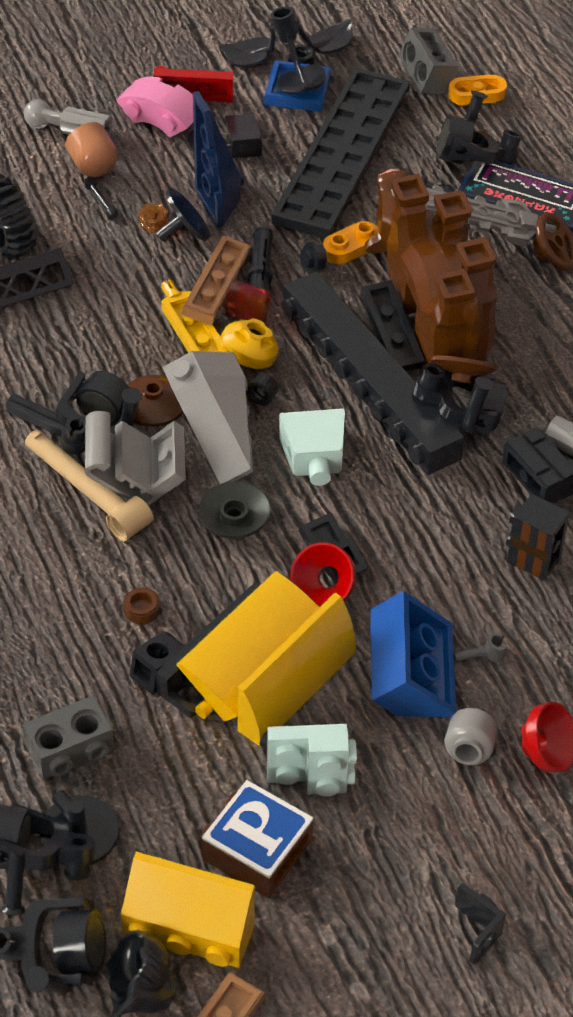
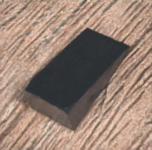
(243, 135)

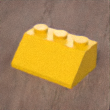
(189, 909)

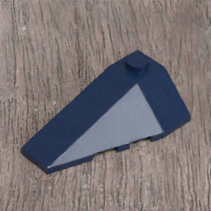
(215, 171)

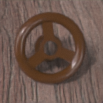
(552, 246)

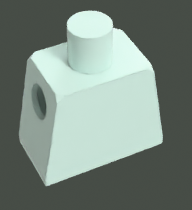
(313, 442)

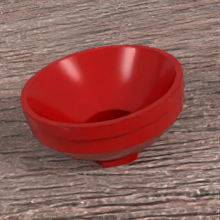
(310, 564)
(549, 737)

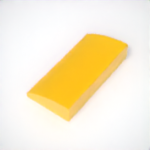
(245, 641)
(296, 670)

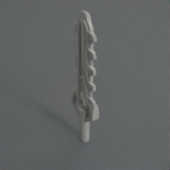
(508, 217)

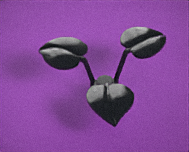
(286, 27)

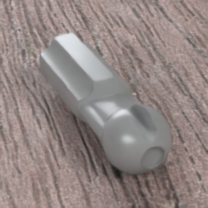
(39, 115)

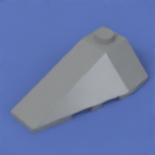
(215, 404)

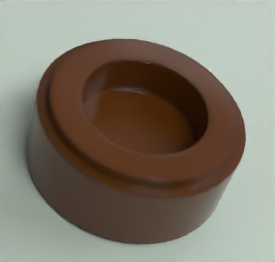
(141, 605)

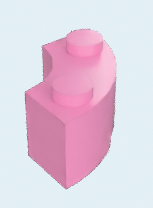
(158, 104)

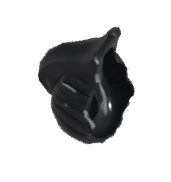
(140, 975)

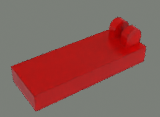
(212, 85)

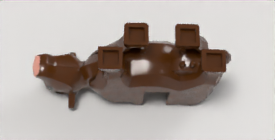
(436, 267)

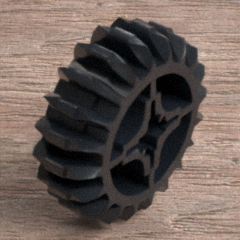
(16, 221)

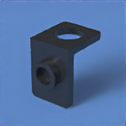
(484, 912)

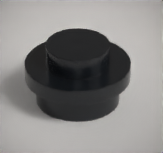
(313, 257)

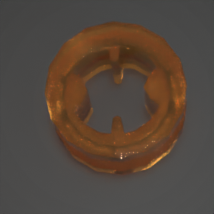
(152, 210)

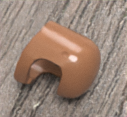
(92, 150)

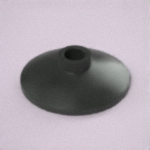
(230, 500)

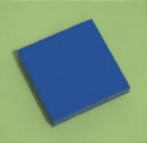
(308, 100)

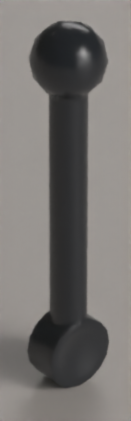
(90, 184)

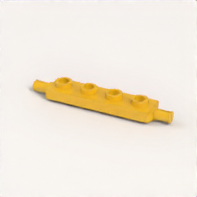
(192, 333)

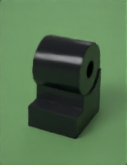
(151, 657)

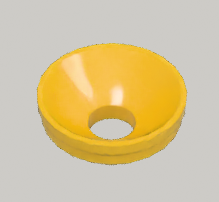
(251, 343)

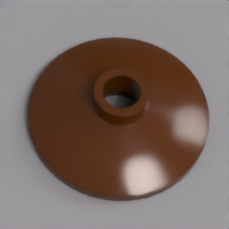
(463, 368)
(158, 401)

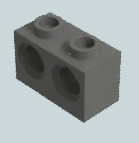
(428, 60)
(65, 731)

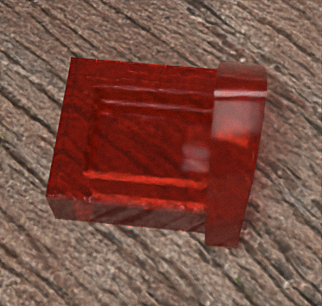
(246, 301)

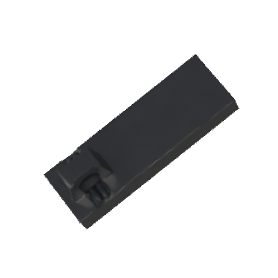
(392, 324)

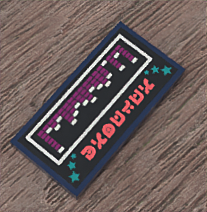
(507, 181)

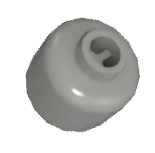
(471, 736)

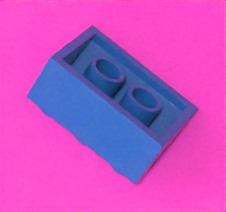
(412, 659)

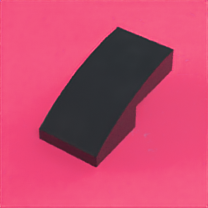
(326, 530)

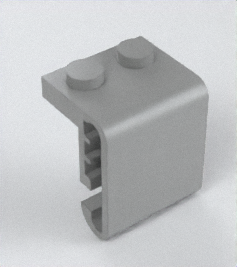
(131, 460)

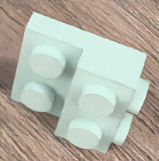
(313, 755)

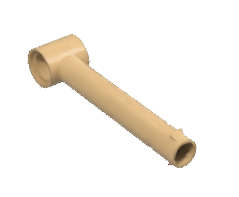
(123, 517)

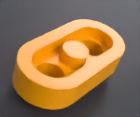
(490, 85)
(349, 242)

